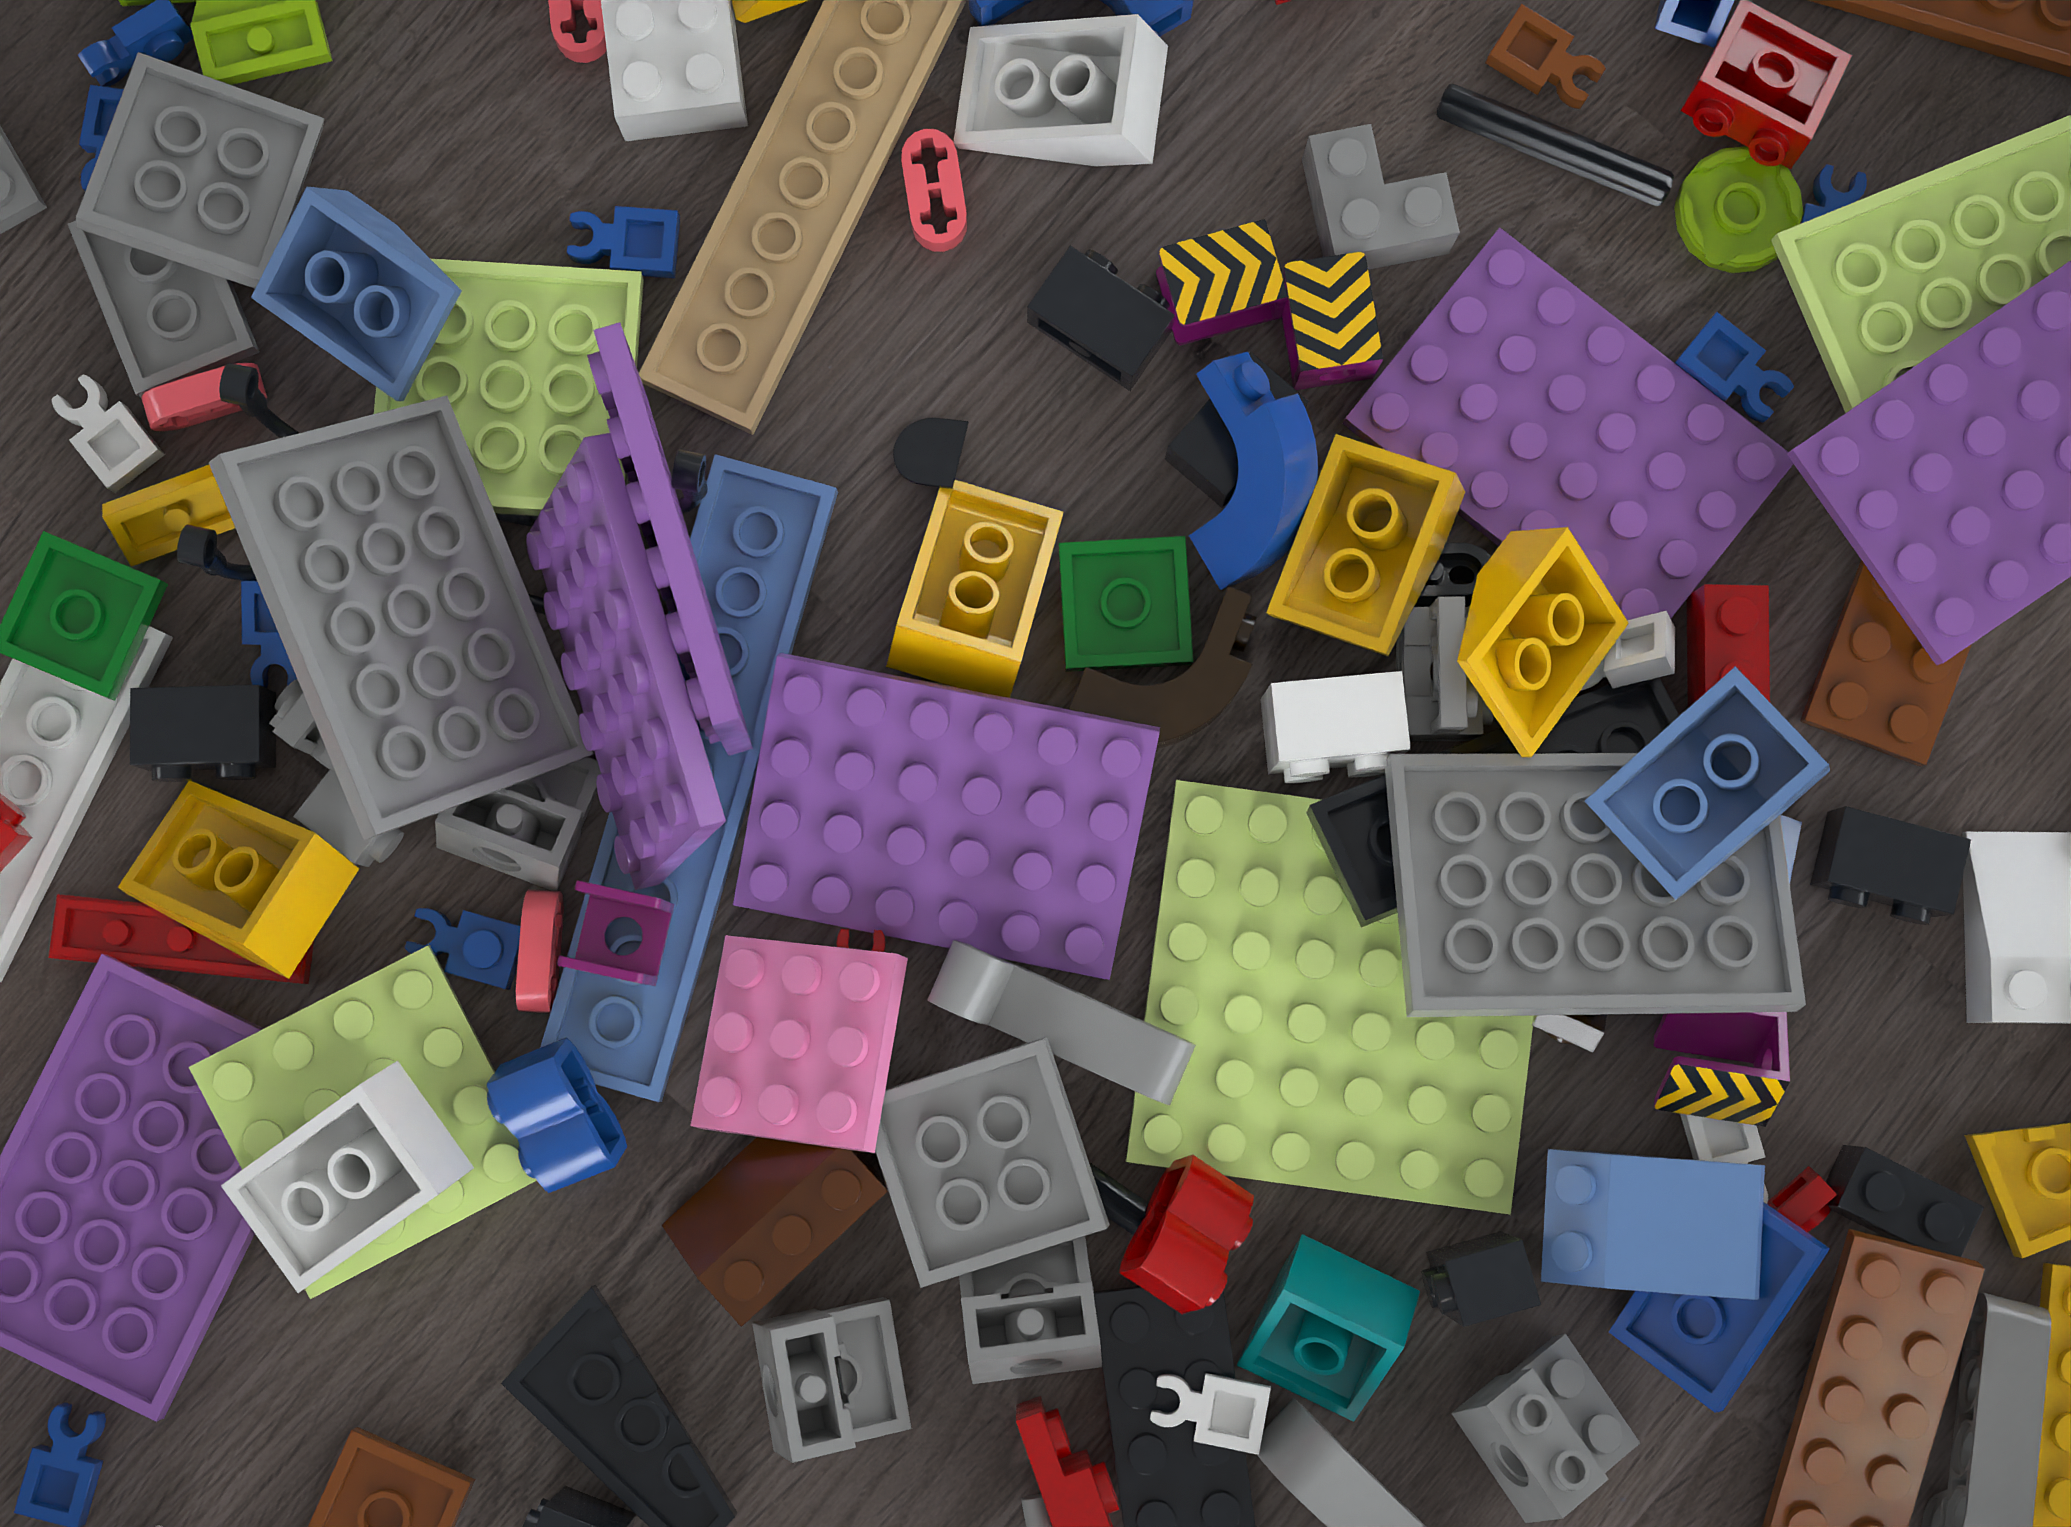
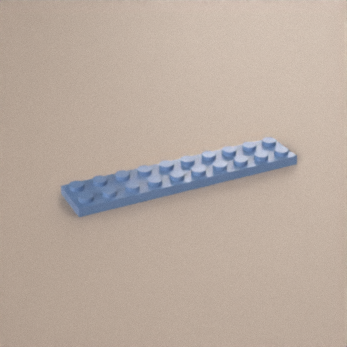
(757, 560)

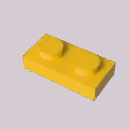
(152, 519)

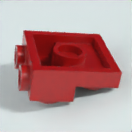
(1765, 85)
(1069, 1483)

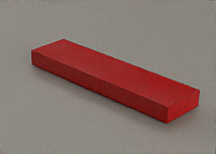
(148, 939)

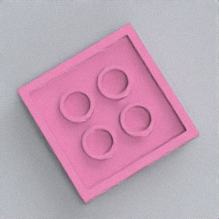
(800, 1042)

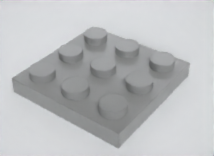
(199, 171)
(986, 1163)

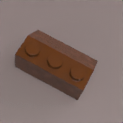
(770, 1218)

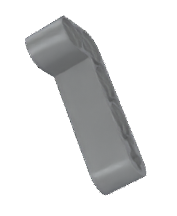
(1076, 1025)
(1996, 1418)
(1327, 1475)

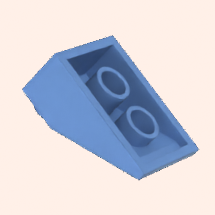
(357, 288)
(1708, 783)
(1653, 1224)

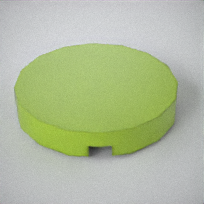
(1734, 209)

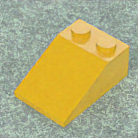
(1366, 544)
(974, 589)
(1536, 631)
(240, 877)

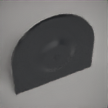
(930, 451)

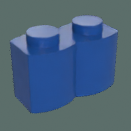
(556, 1115)

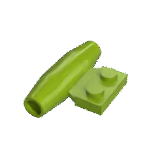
(255, 37)

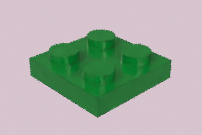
(1125, 603)
(79, 615)

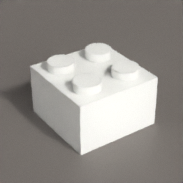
(673, 66)
(1334, 725)

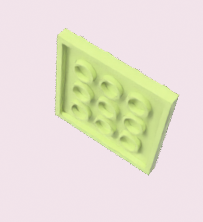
(522, 369)
(319, 1054)

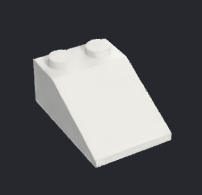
(1063, 90)
(2018, 927)
(347, 1176)

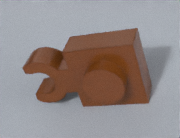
(1535, 52)

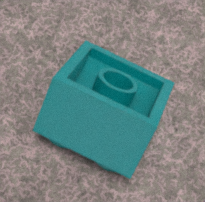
(1330, 1328)

